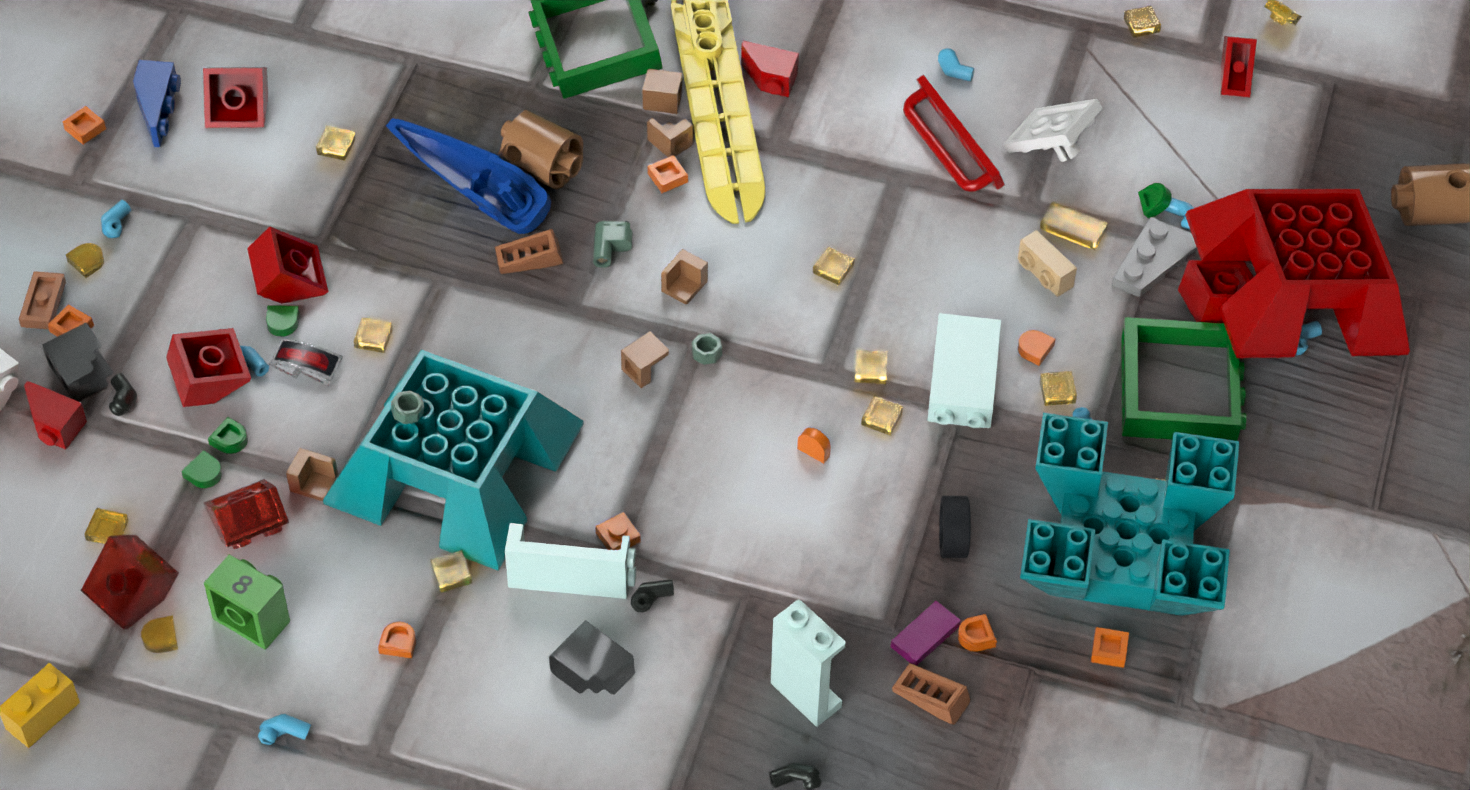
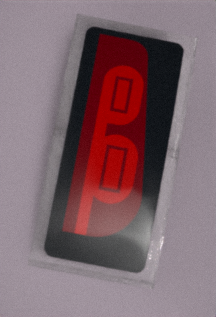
(305, 358)

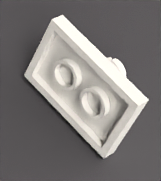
(1054, 127)

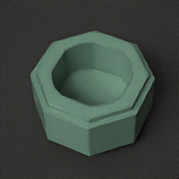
(706, 348)
(407, 407)

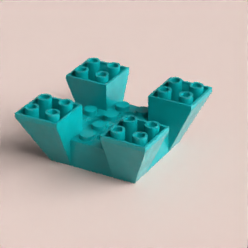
(457, 452)
(1128, 534)

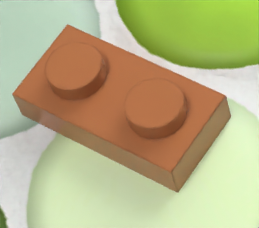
(42, 300)

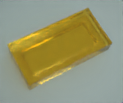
(1073, 225)

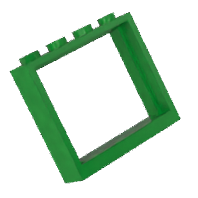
(601, 72)
(1161, 424)

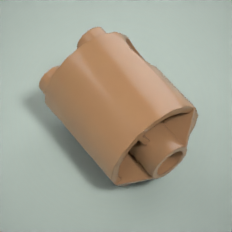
(542, 149)
(1433, 194)

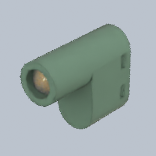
(609, 238)

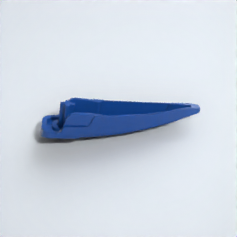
(481, 176)

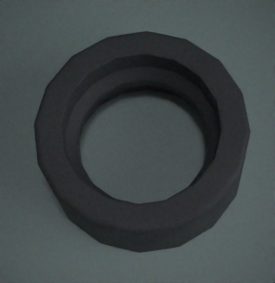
(954, 527)

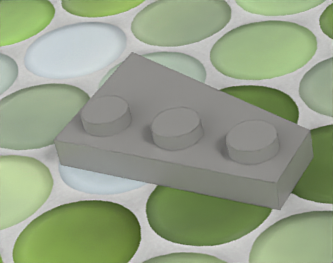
(1152, 256)

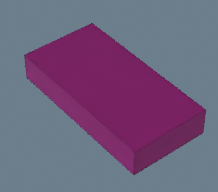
(925, 633)

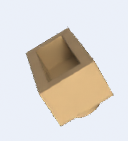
(1046, 263)

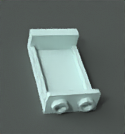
(964, 371)
(568, 567)
(802, 661)

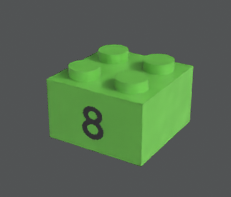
(247, 601)

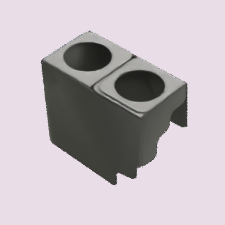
(78, 362)
(592, 661)

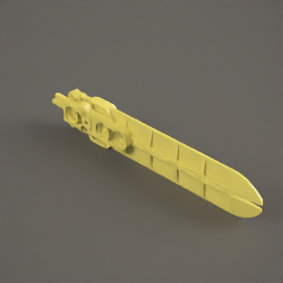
(704, 45)

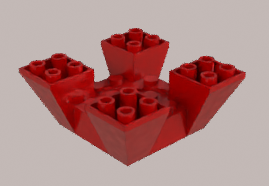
(1306, 255)

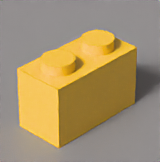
(39, 705)

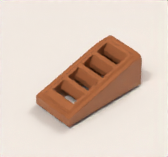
(531, 261)
(947, 707)

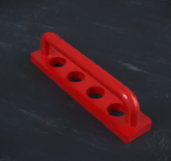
(991, 173)

